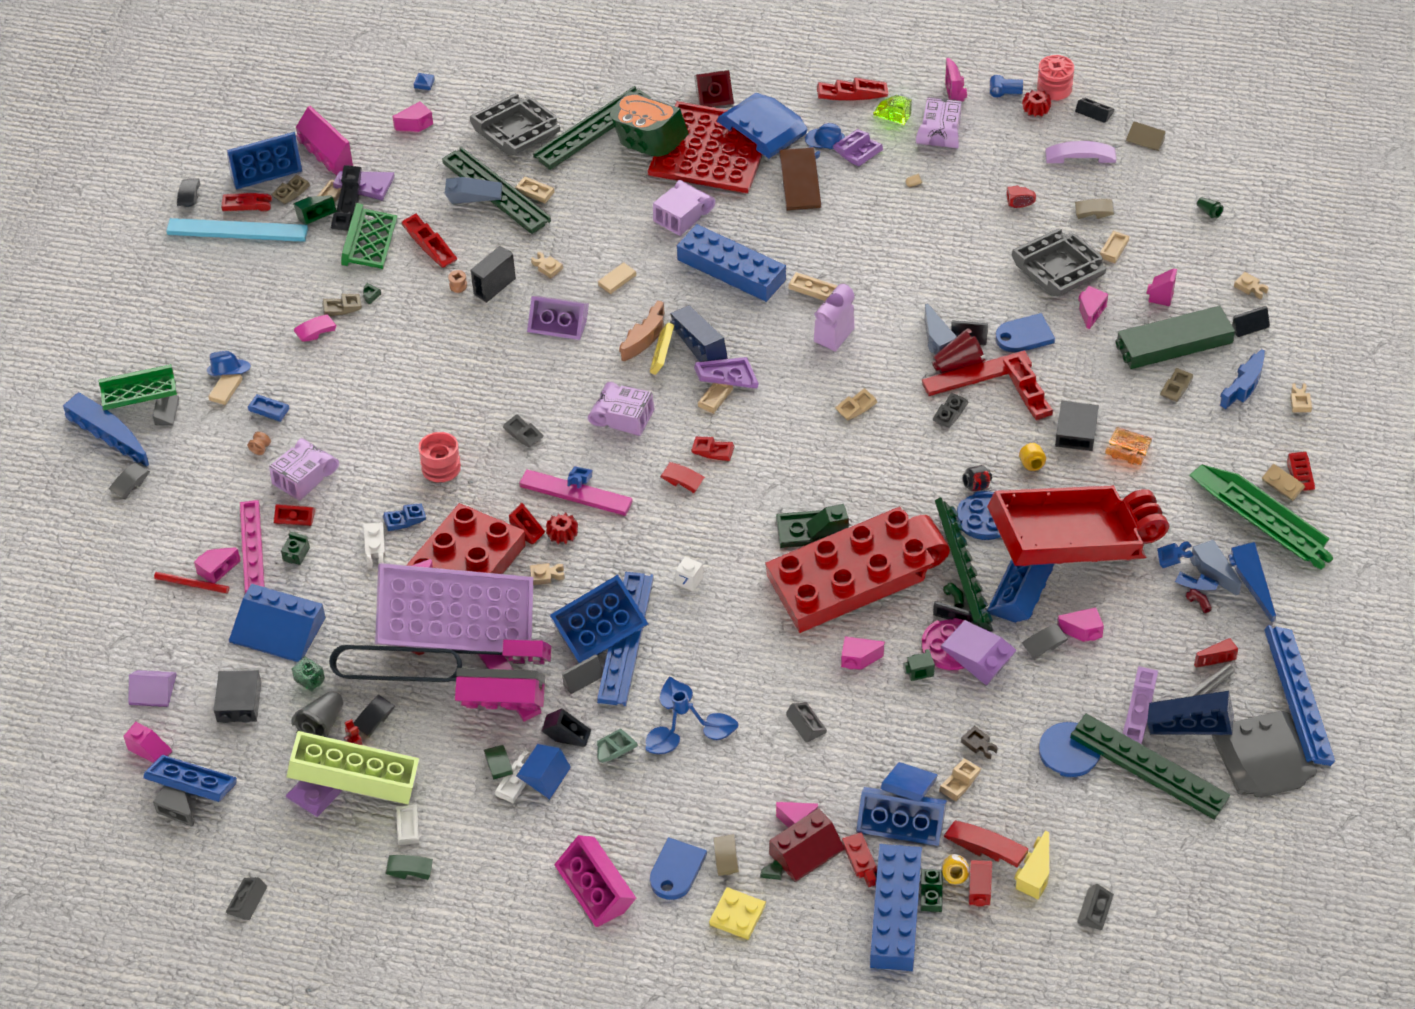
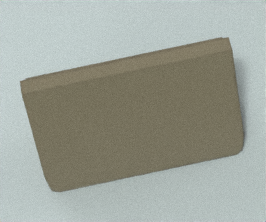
(1146, 136)

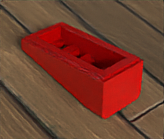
(1297, 460)
(1218, 653)

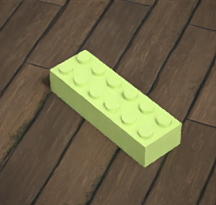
(352, 767)

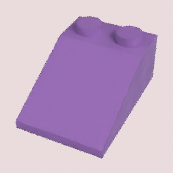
(978, 651)

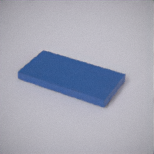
(190, 778)

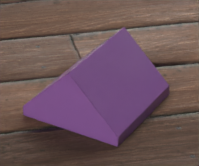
(151, 688)

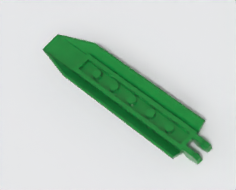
(1265, 513)

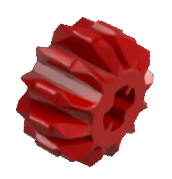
(1036, 103)
(562, 528)

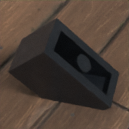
(565, 728)

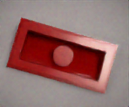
(294, 515)

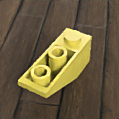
(1035, 874)

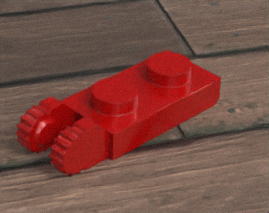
(246, 201)

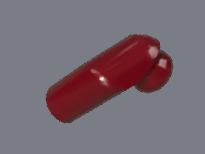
(1203, 601)

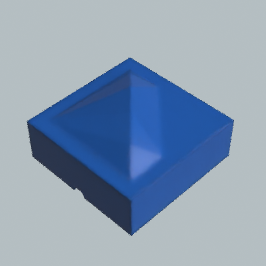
(424, 81)

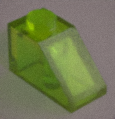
(895, 109)

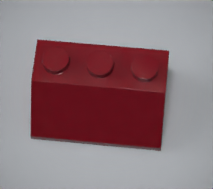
(806, 845)

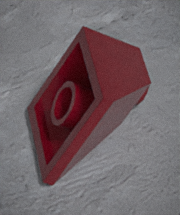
(714, 88)

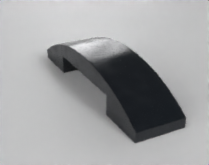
(348, 197)

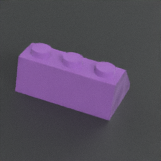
(557, 317)

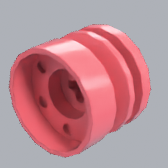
(1056, 76)
(439, 457)

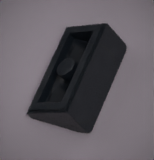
(1094, 110)
(1251, 321)
(978, 329)
(950, 612)

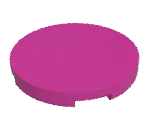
(935, 636)

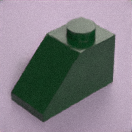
(314, 208)
(828, 522)

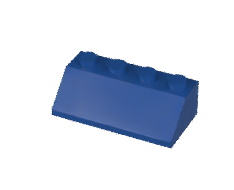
(1019, 591)
(900, 817)

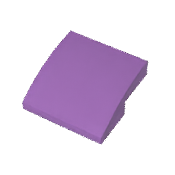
(858, 147)

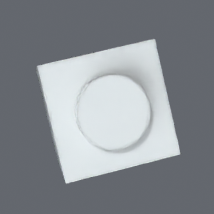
(689, 574)

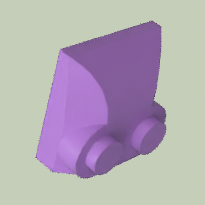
(312, 796)

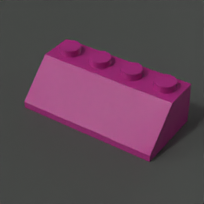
(323, 141)
(594, 880)

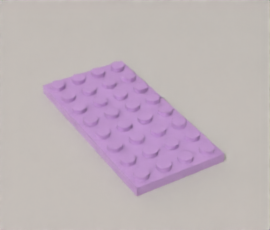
(451, 608)

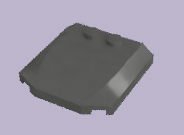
(515, 124)
(1059, 262)
(1265, 755)

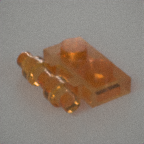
(1131, 442)

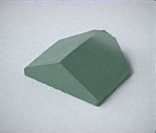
(614, 745)

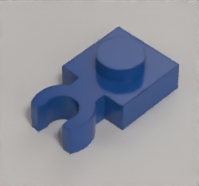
(579, 476)
(1171, 554)

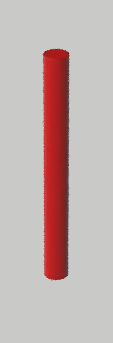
(191, 582)

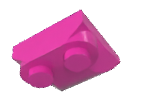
(954, 82)

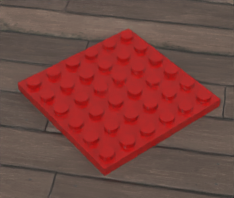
(709, 153)

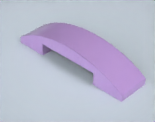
(1080, 149)
(1139, 704)

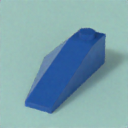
(1249, 568)

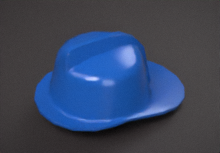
(824, 136)
(226, 364)

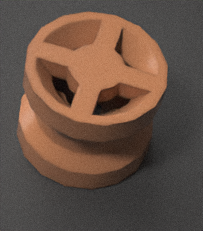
(457, 281)
(259, 443)

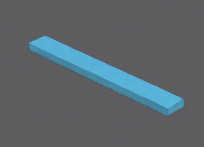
(237, 229)

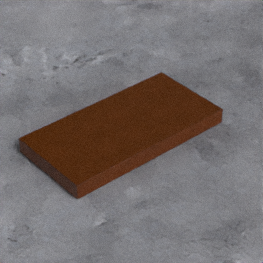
(800, 179)

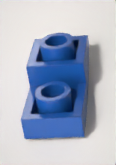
(408, 516)

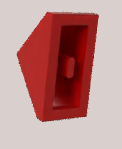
(523, 519)

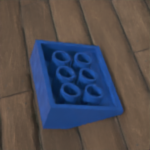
(264, 160)
(598, 619)
(277, 623)

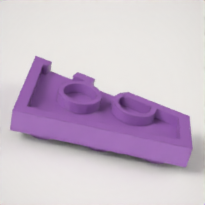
(372, 183)
(727, 371)

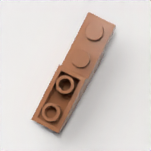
(643, 334)

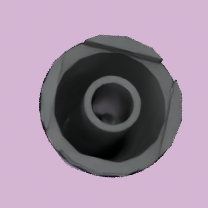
(319, 715)

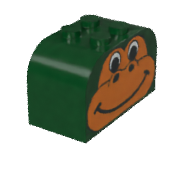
(648, 124)

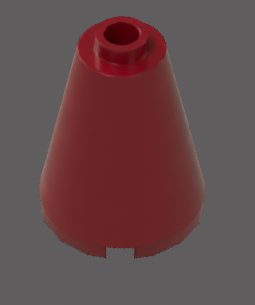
(959, 353)

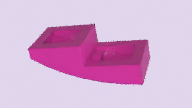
(312, 328)

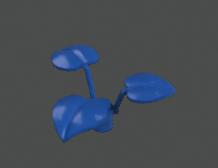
(677, 696)

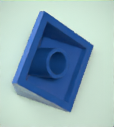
(544, 769)

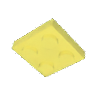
(737, 913)

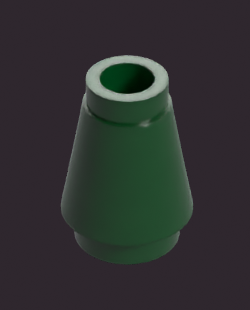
(1210, 207)

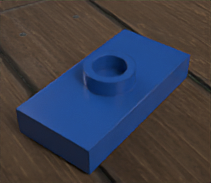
(268, 407)

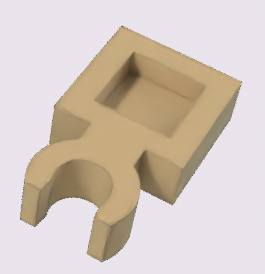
(548, 266)
(1249, 283)
(1300, 399)
(543, 573)

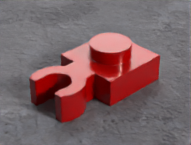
(352, 733)

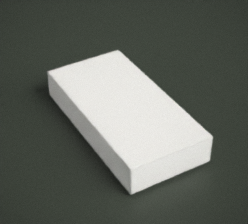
(407, 824)

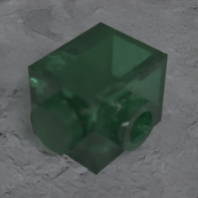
(308, 673)

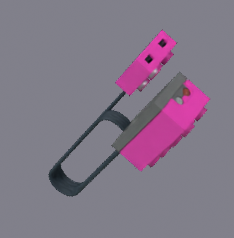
(479, 686)

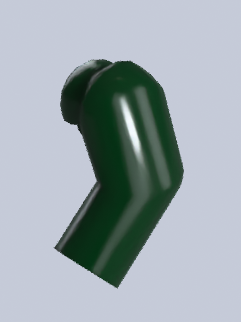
(958, 595)

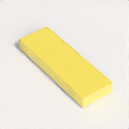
(661, 348)

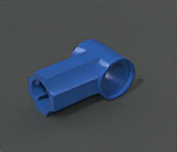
(1001, 86)

